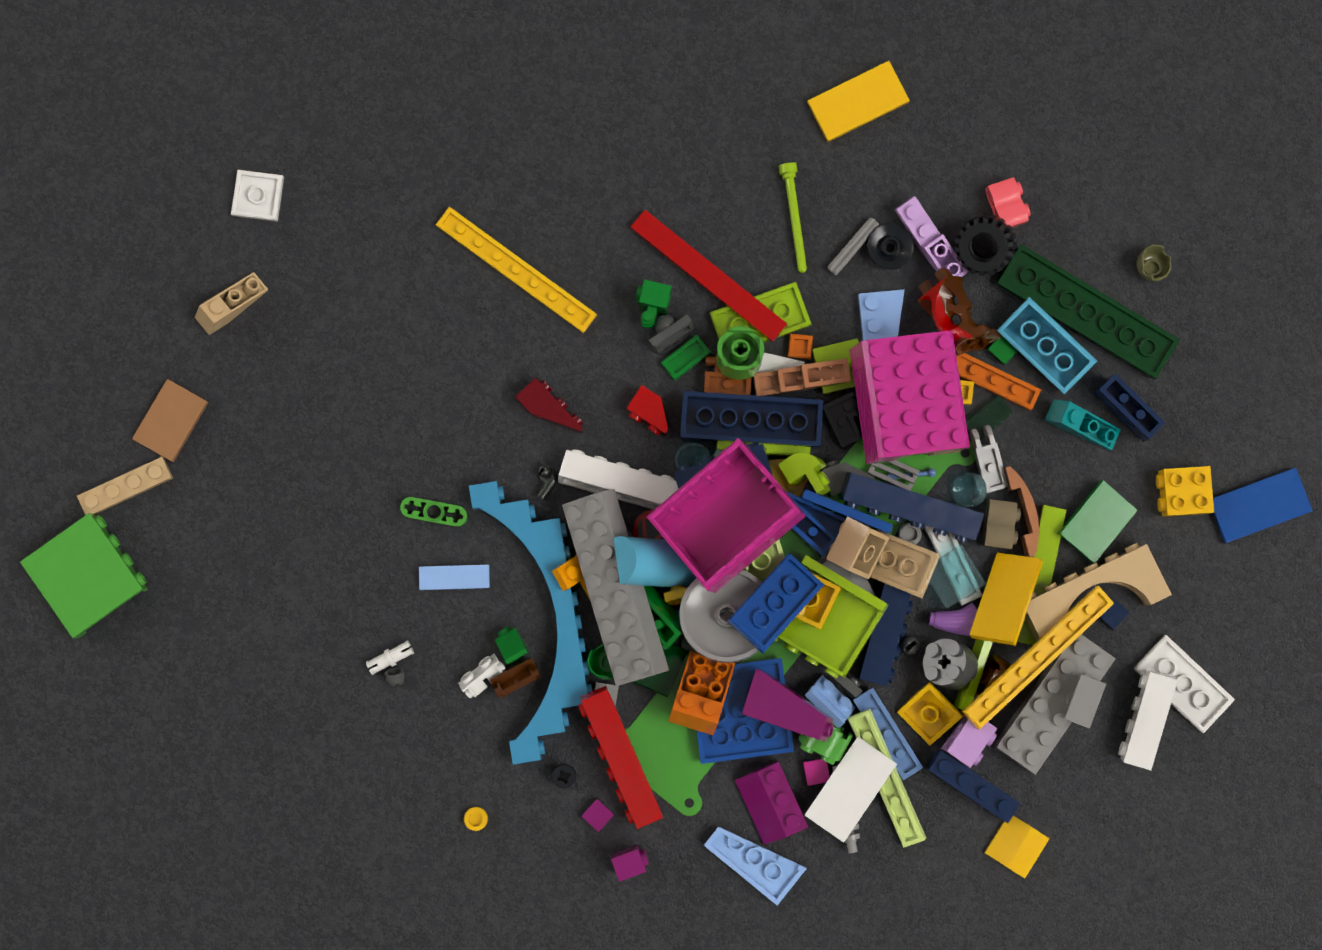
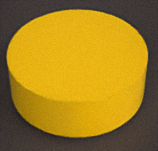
(476, 818)

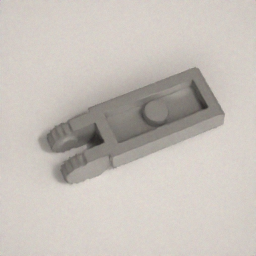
(989, 460)

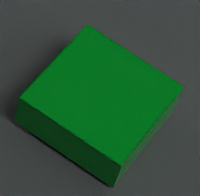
(1002, 350)

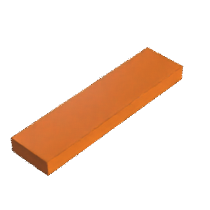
(997, 381)

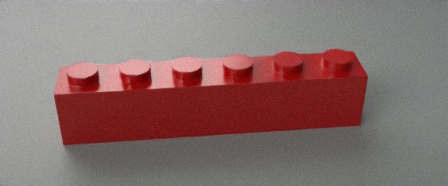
(621, 757)

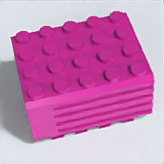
(909, 396)
(726, 516)

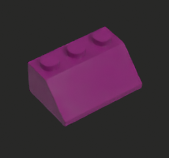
(771, 803)

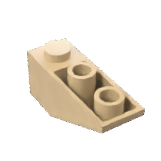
(229, 303)

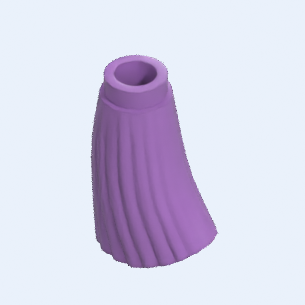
(954, 621)

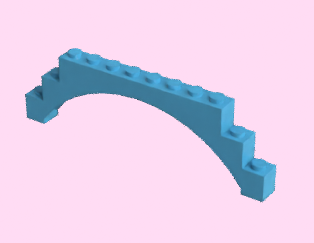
(568, 681)

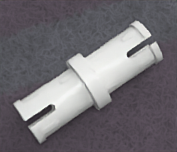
(390, 657)

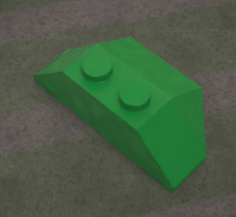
(665, 618)

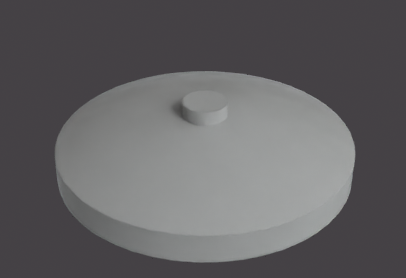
(706, 615)

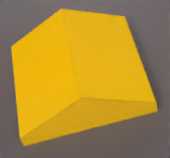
(820, 605)
(929, 713)
(1017, 846)

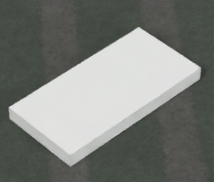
(1196, 692)
(850, 789)

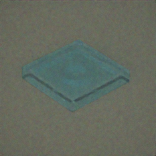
(955, 577)

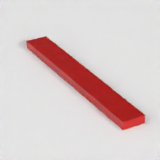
(708, 276)

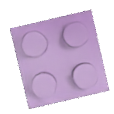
(968, 742)

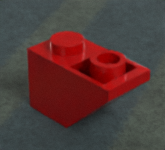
(648, 407)

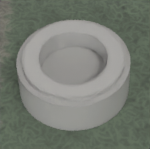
(909, 533)

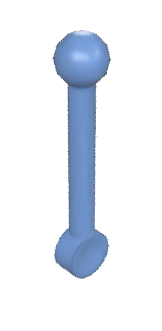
(930, 472)

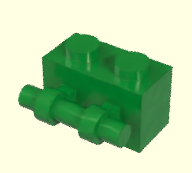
(653, 300)

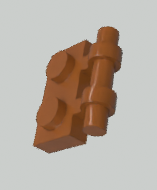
(718, 383)

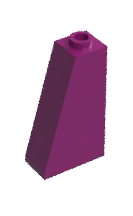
(781, 706)

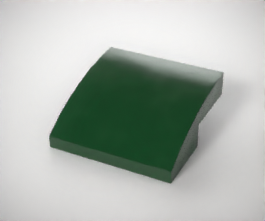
(663, 682)

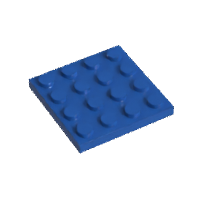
(741, 735)

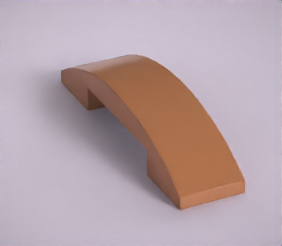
(1030, 540)

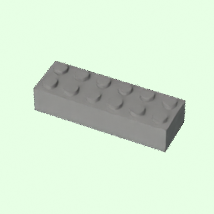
(1040, 717)

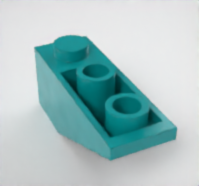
(1082, 423)

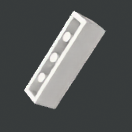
(1148, 719)

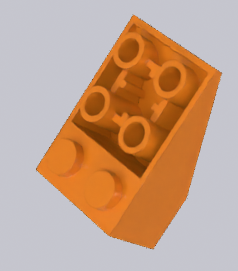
(701, 693)

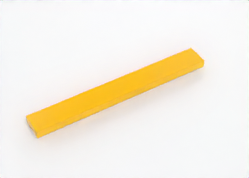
(516, 270)
(1037, 657)

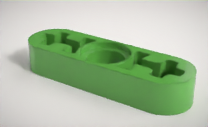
(416, 514)

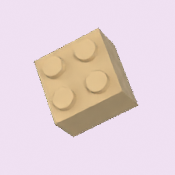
(857, 547)

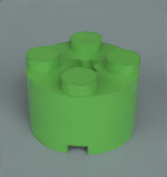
(739, 340)
(832, 749)

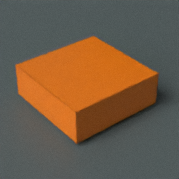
(800, 346)

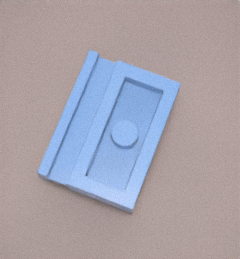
(830, 701)

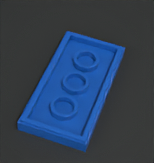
(1260, 505)
(846, 511)
(775, 603)

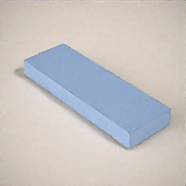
(454, 577)

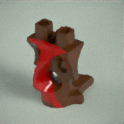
(940, 305)

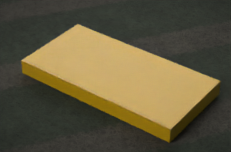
(858, 101)
(1006, 598)

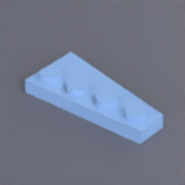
(880, 313)
(759, 866)

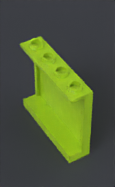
(845, 629)

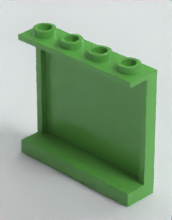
(84, 574)

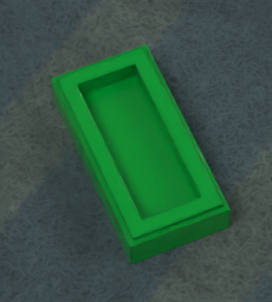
(685, 357)

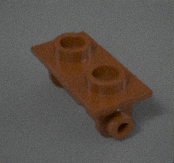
(515, 678)

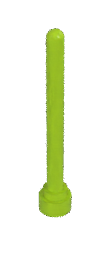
(788, 173)

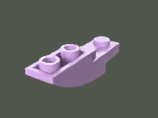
(928, 239)

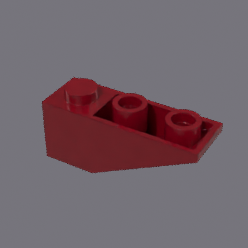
(542, 405)

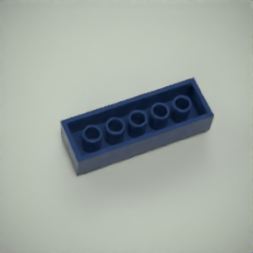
(751, 419)

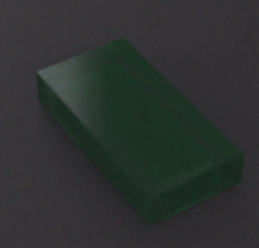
(992, 414)

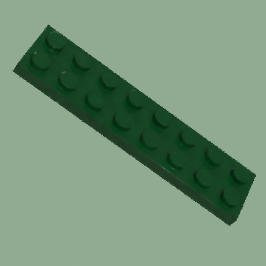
(1088, 312)

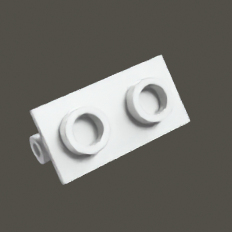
(473, 683)

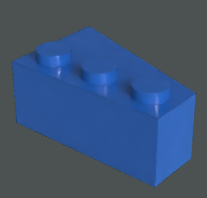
(819, 526)

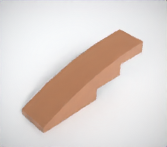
(801, 377)

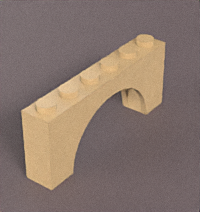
(1132, 570)

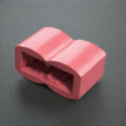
(1007, 202)

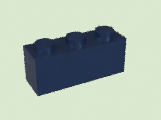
(1129, 407)

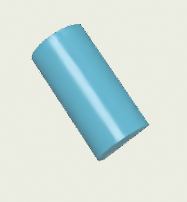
(1047, 345)
(650, 563)

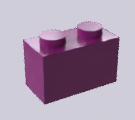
(629, 862)

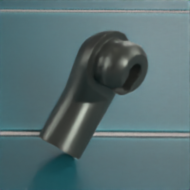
(548, 481)

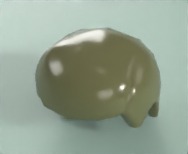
(1154, 263)

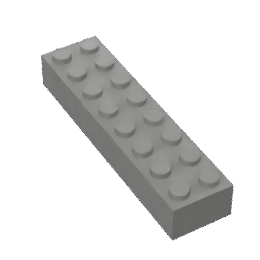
(619, 609)

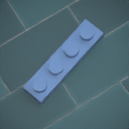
(896, 743)

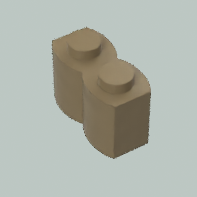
(1000, 524)

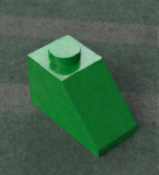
(511, 645)

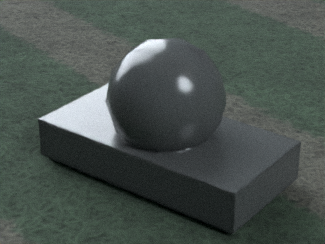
(669, 331)

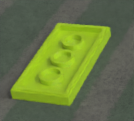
(783, 301)

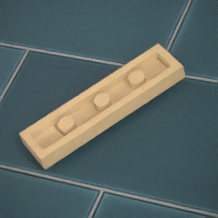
(125, 486)

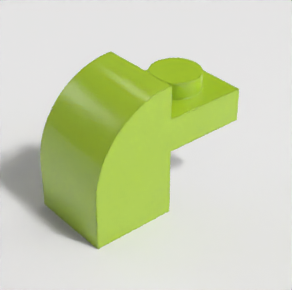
(803, 466)

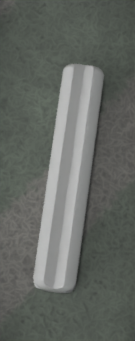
(853, 246)

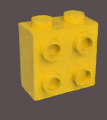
(1185, 491)

